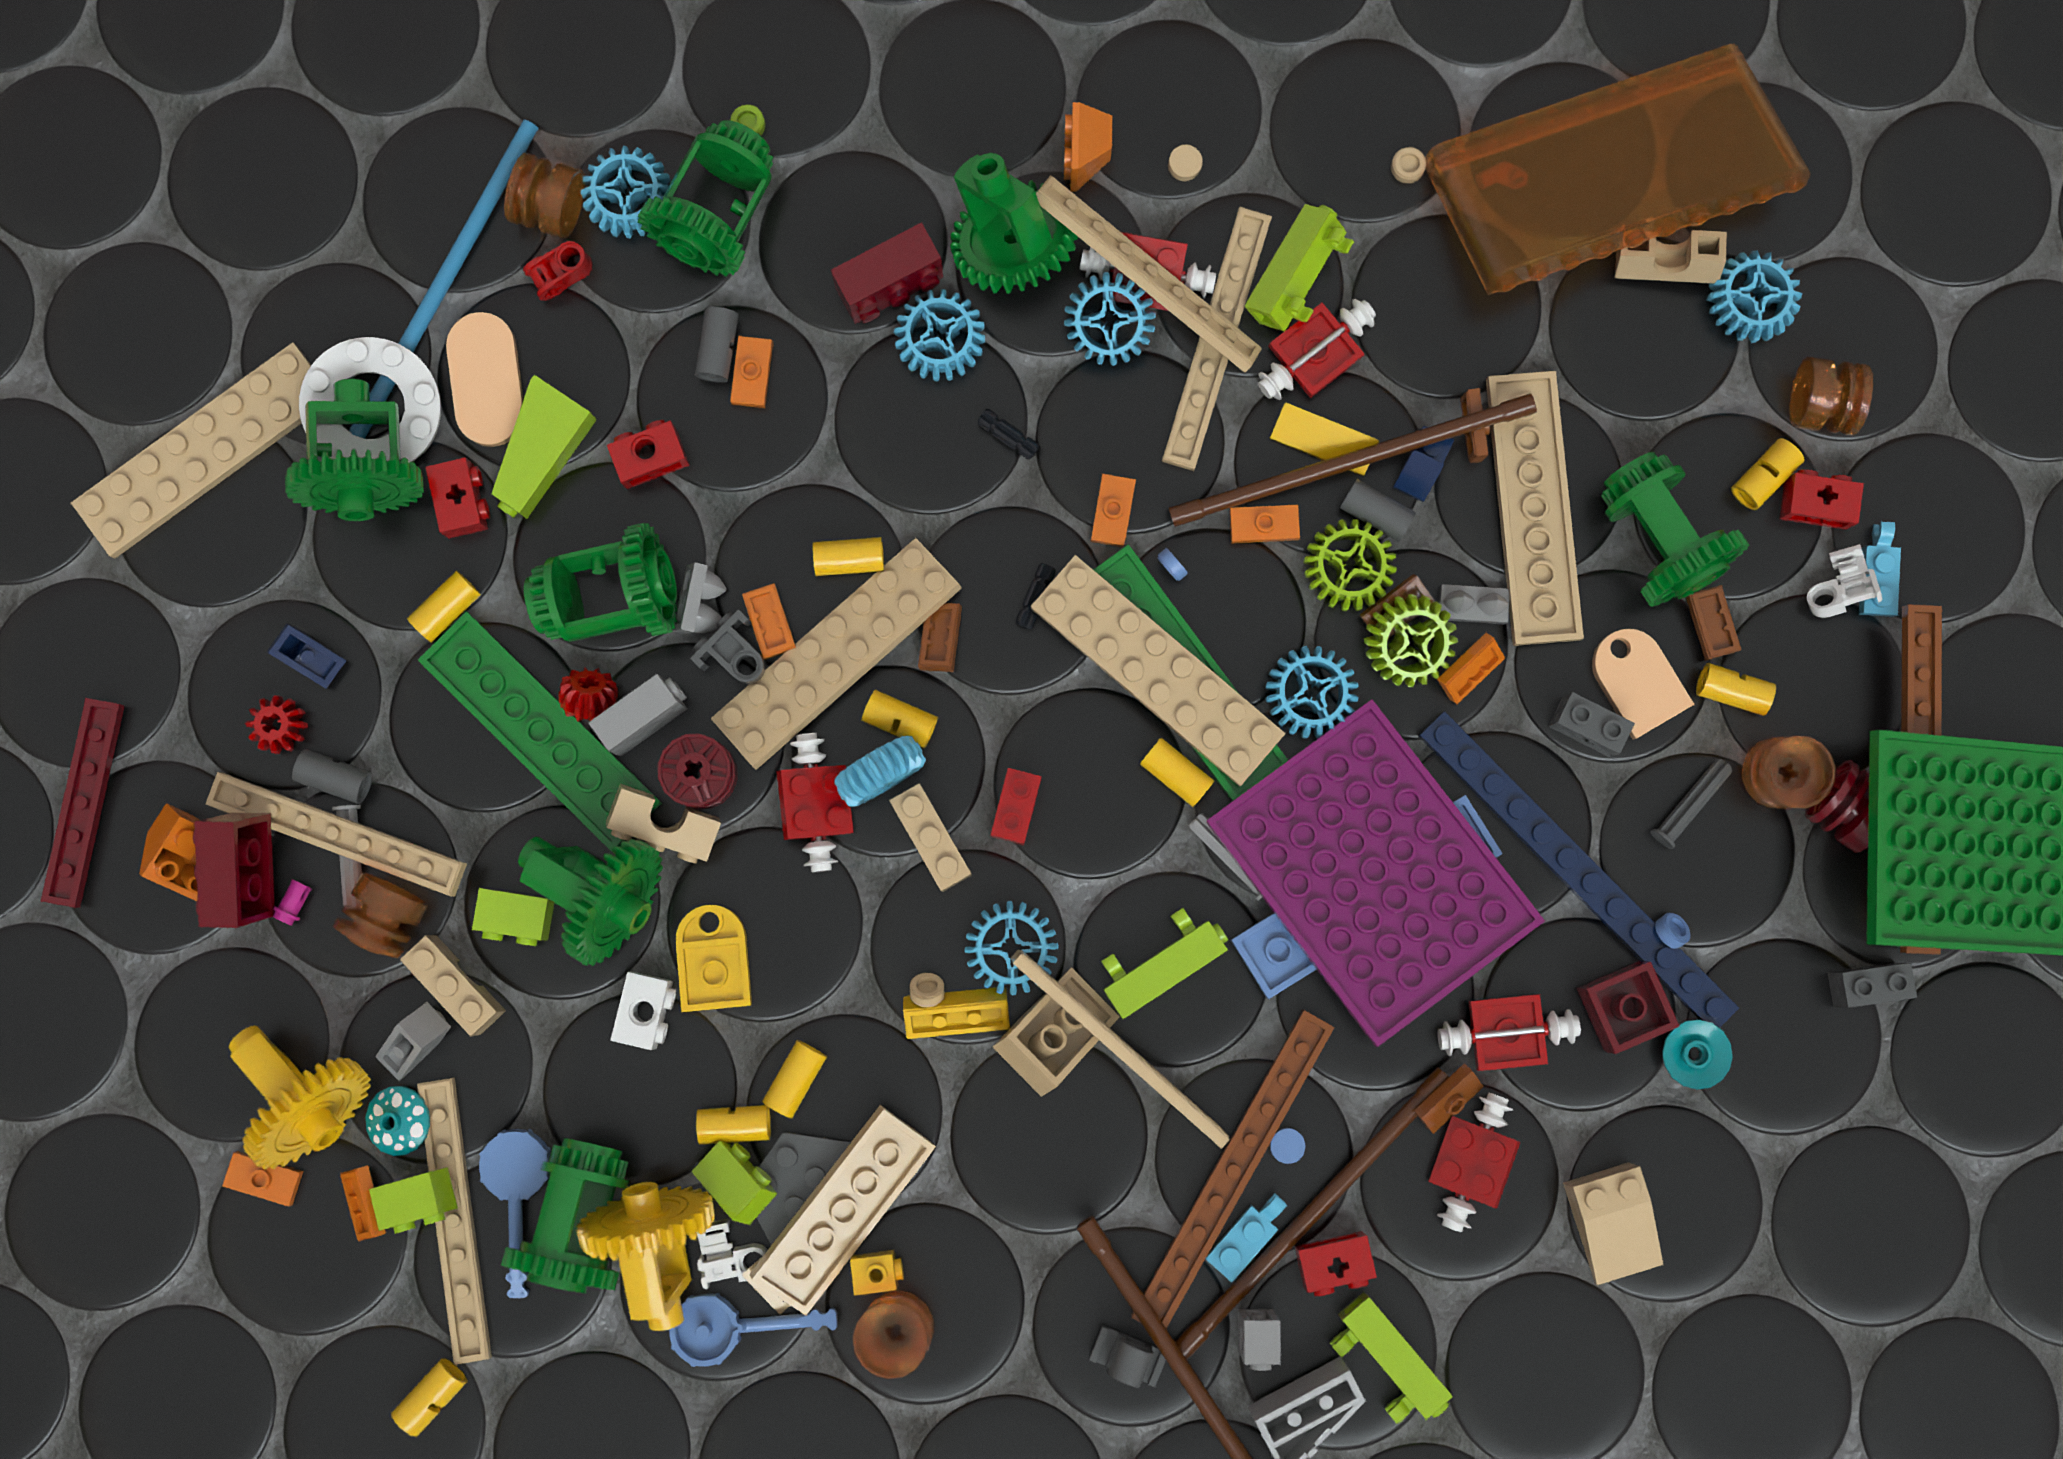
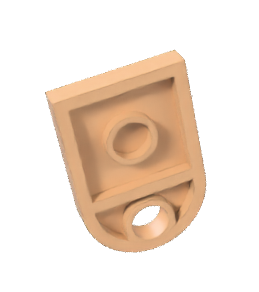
(1641, 683)

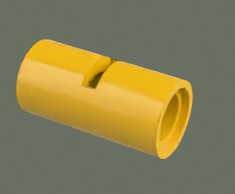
(1767, 474)
(848, 556)
(443, 606)
(1731, 689)
(899, 718)
(1177, 772)
(794, 1079)
(729, 1126)
(429, 1397)

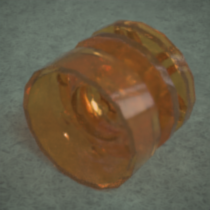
(544, 195)
(1831, 396)
(1806, 766)
(380, 915)
(879, 1349)

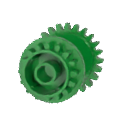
(695, 233)
(1689, 561)
(645, 577)
(579, 1182)

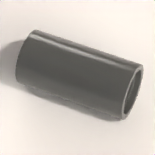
(715, 342)
(1378, 509)
(332, 777)

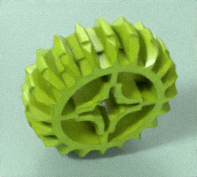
(1364, 571)
(1436, 626)

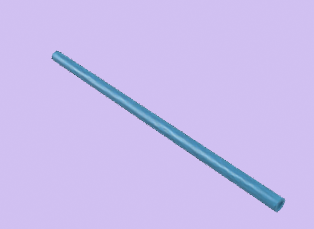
(455, 259)

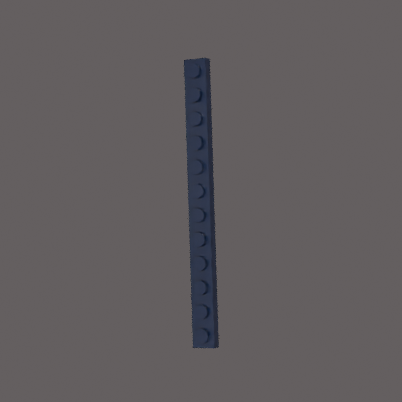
(1576, 870)

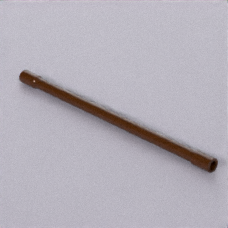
(1504, 412)
(1101, 1247)
(1199, 1331)

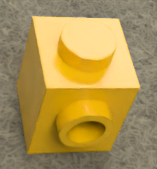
(875, 1272)

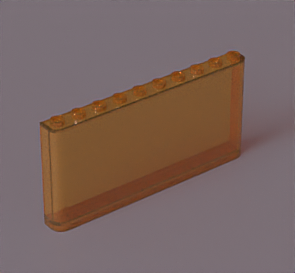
(1614, 168)

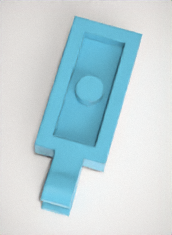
(1886, 565)
(1245, 1238)

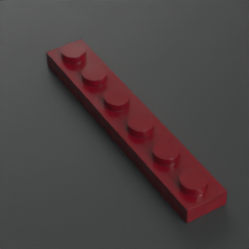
(82, 803)

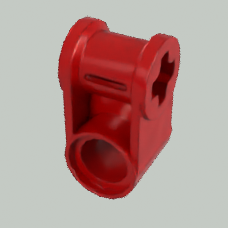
(555, 269)

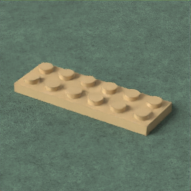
(842, 1210)

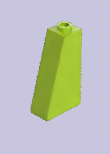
(539, 447)

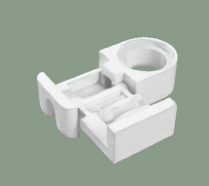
(1853, 587)
(720, 1256)

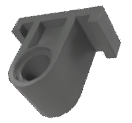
(729, 649)
(1127, 1358)

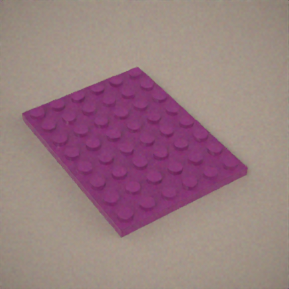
(1374, 872)

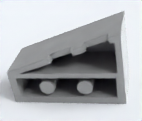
(1307, 1410)

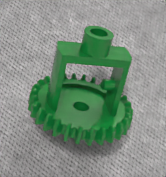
(1006, 230)
(353, 484)
(600, 897)

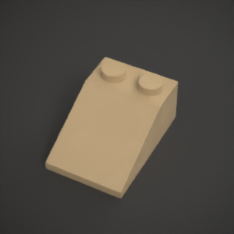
(1049, 1040)
(1615, 1222)

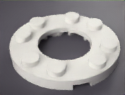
(388, 359)

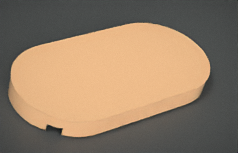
(484, 378)

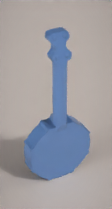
(512, 1173)
(714, 1328)

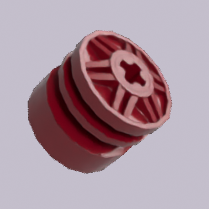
(718, 771)
(1845, 807)

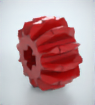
(587, 694)
(286, 715)

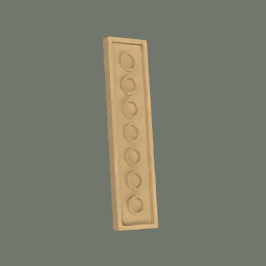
(196, 454)
(1535, 513)
(836, 653)
(1157, 670)

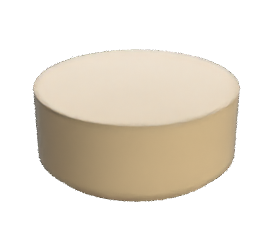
(1185, 162)
(1408, 165)
(926, 989)

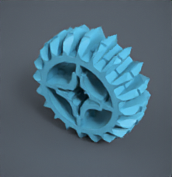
(599, 189)
(1757, 271)
(1125, 318)
(949, 327)
(1304, 678)
(879, 771)
(1010, 923)

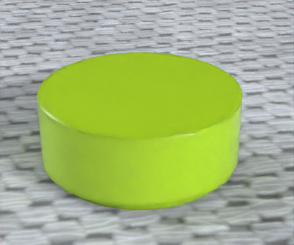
(750, 117)

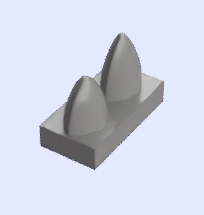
(698, 585)
(1475, 603)

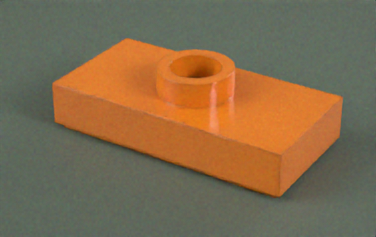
(751, 372)
(1113, 510)
(1264, 523)
(769, 621)
(1471, 668)
(270, 1184)
(356, 1188)

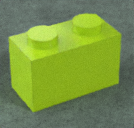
(512, 915)
(735, 1182)
(413, 1199)

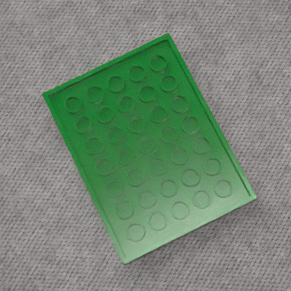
(1965, 844)

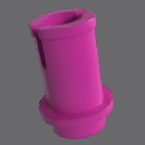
(292, 902)

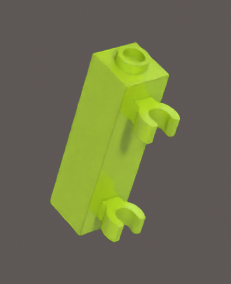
(1296, 266)
(1167, 967)
(1395, 1356)

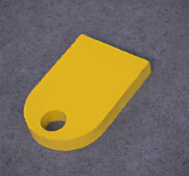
(713, 964)

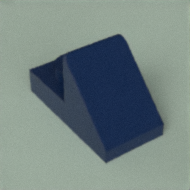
(1422, 469)
(306, 655)

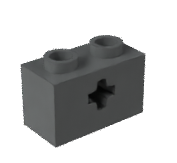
(1591, 724)
(1872, 985)

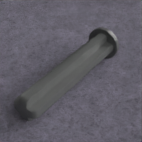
(1692, 803)

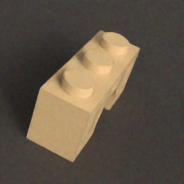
(1695, 260)
(689, 837)
(930, 837)
(440, 974)

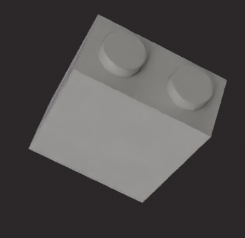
(639, 714)

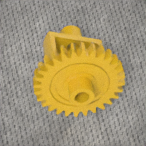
(305, 1108)
(649, 1239)

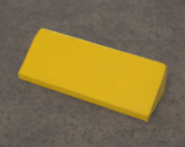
(1318, 435)
(958, 1014)

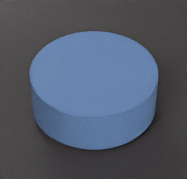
(1172, 564)
(1672, 930)
(1287, 1145)

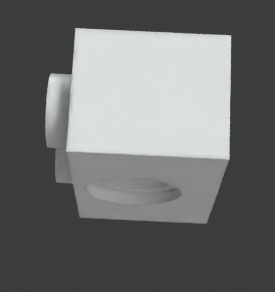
(628, 1025)

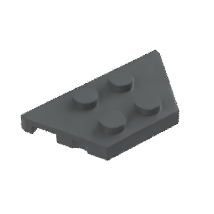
(796, 1169)

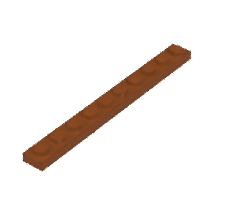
(1921, 683)
(1236, 1165)

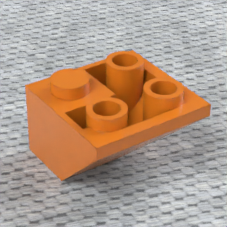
(1086, 144)
(170, 852)

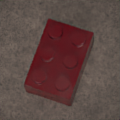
(888, 274)
(234, 869)

